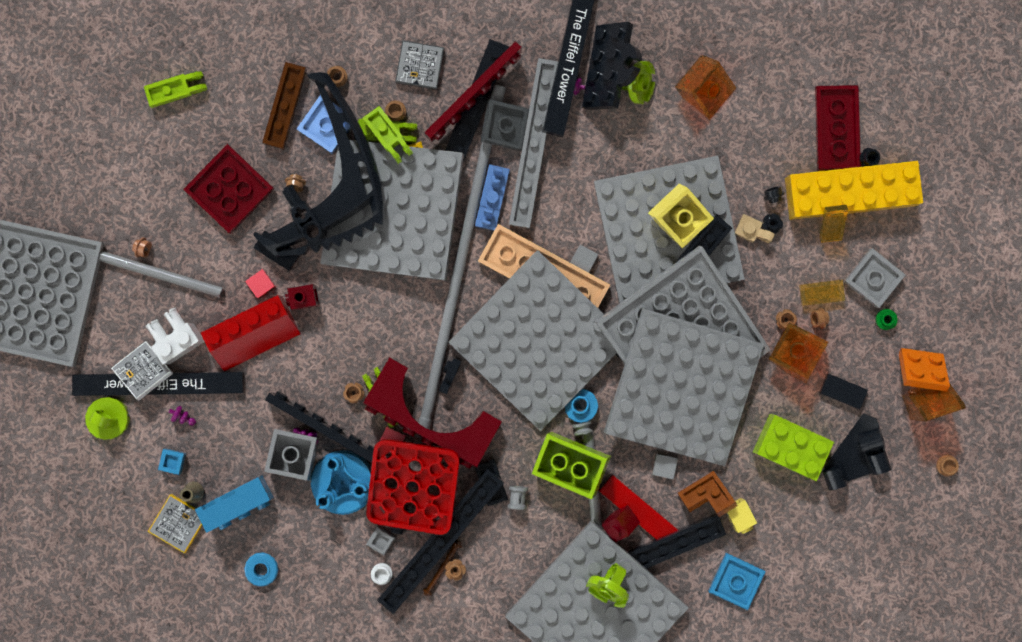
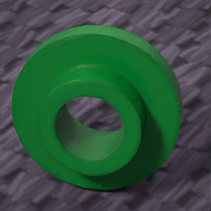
(880, 319)

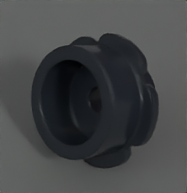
(874, 157)
(773, 194)
(778, 223)

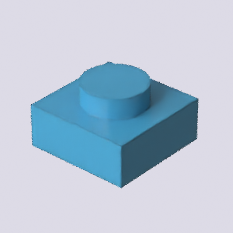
(172, 461)

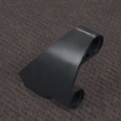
(858, 454)

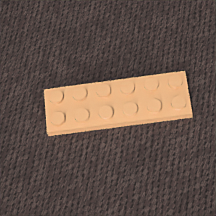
(509, 251)

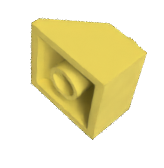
(681, 215)

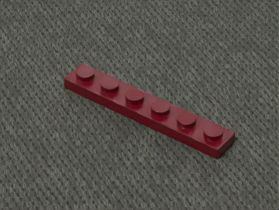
(480, 86)

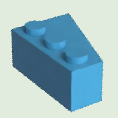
(235, 504)

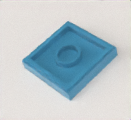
(736, 581)

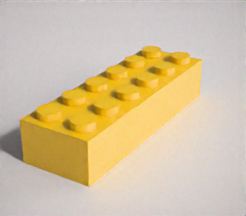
(858, 188)

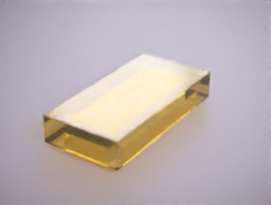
(833, 223)
(822, 292)

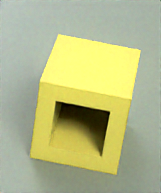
(741, 517)

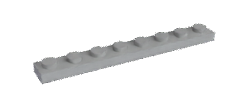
(532, 146)

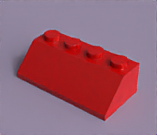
(250, 333)

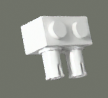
(178, 343)

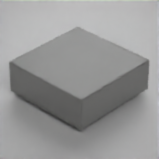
(584, 258)
(664, 466)
(380, 540)

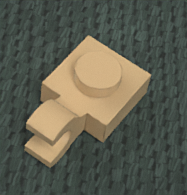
(750, 230)

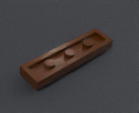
(284, 105)

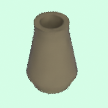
(196, 491)

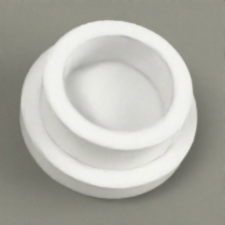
(381, 573)

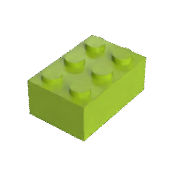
(793, 447)
(571, 465)

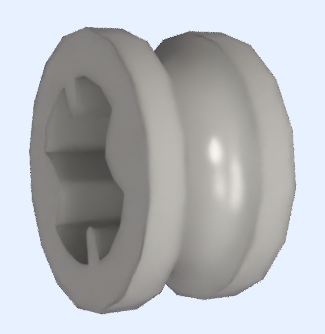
(582, 428)

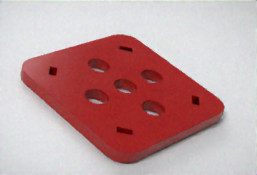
(431, 473)

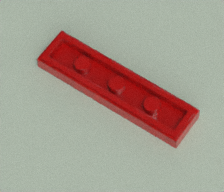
(648, 517)

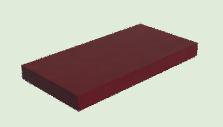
(837, 127)

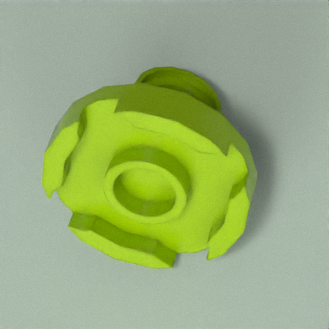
(642, 87)
(107, 418)
(609, 587)

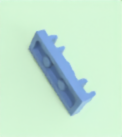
(492, 197)

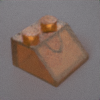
(706, 86)
(798, 352)
(931, 404)

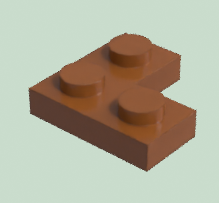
(709, 490)

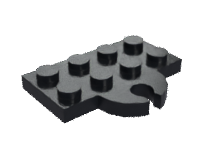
(610, 66)

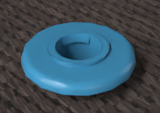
(588, 413)
(261, 580)

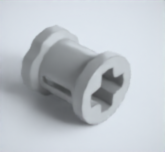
(517, 497)

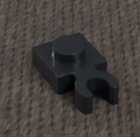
(451, 370)

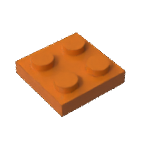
(924, 369)

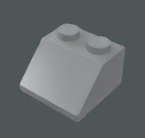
(291, 455)

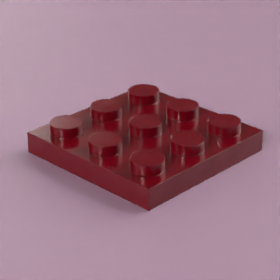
(228, 189)

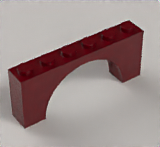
(388, 400)

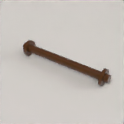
(428, 591)

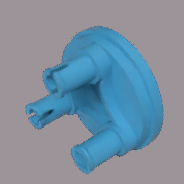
(341, 482)

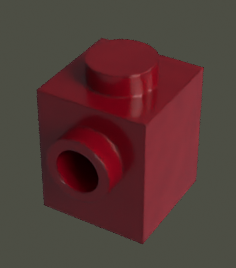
(302, 297)
(620, 523)

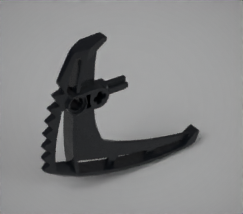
(347, 197)

